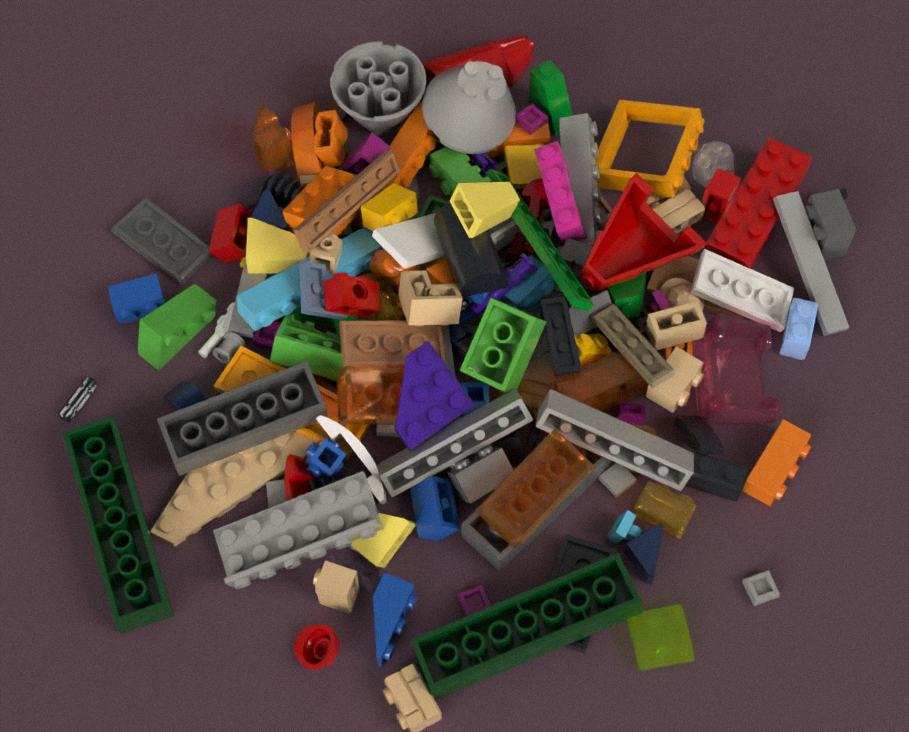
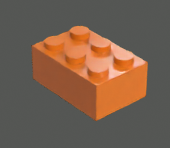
(315, 194)

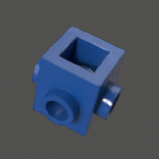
(332, 454)

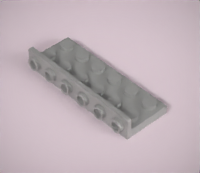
(298, 530)

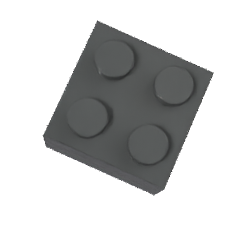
(830, 223)
(479, 473)

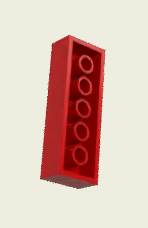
(752, 212)

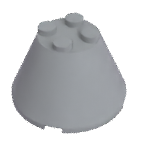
(378, 85)
(470, 107)

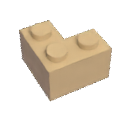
(428, 302)

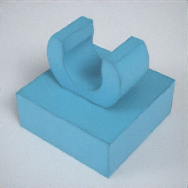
(624, 528)

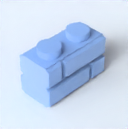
(798, 329)

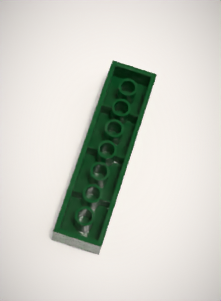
(118, 525)
(527, 626)

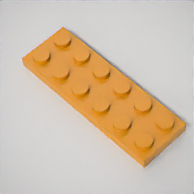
(249, 366)

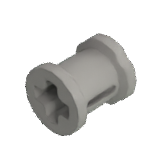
(228, 347)

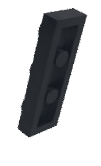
(560, 336)

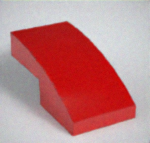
(296, 477)

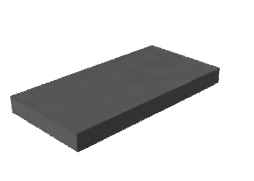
(162, 241)

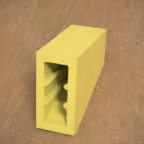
(483, 205)
(271, 248)
(387, 541)

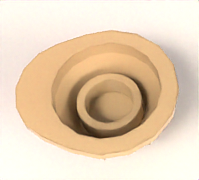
(678, 293)

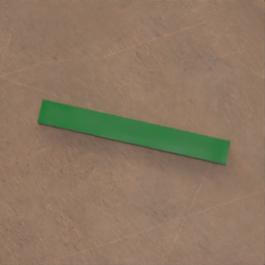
(546, 250)

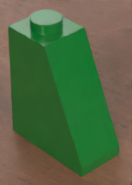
(549, 94)
(629, 295)

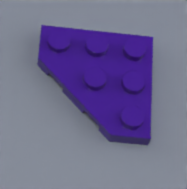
(428, 397)

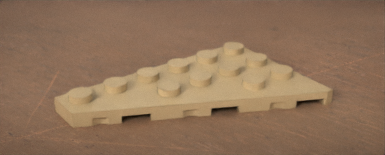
(223, 484)

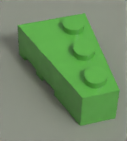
(453, 168)
(174, 325)
(302, 343)

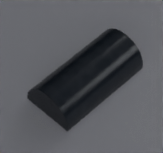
(471, 261)

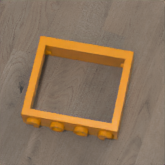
(650, 112)

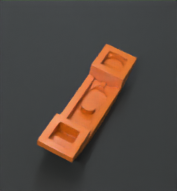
(302, 137)

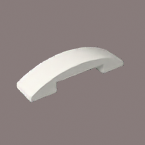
(336, 432)

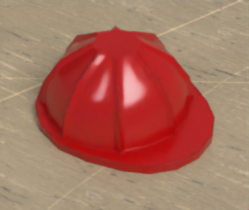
(316, 646)

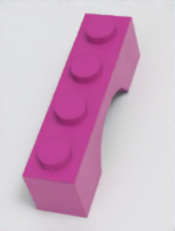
(559, 192)

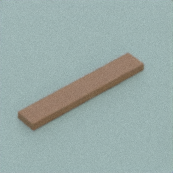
(346, 201)

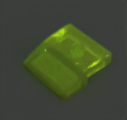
(661, 637)

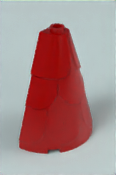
(509, 54)
(634, 241)

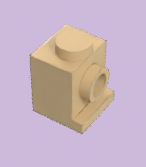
(329, 249)

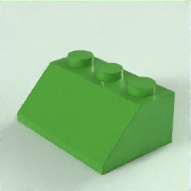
(502, 346)

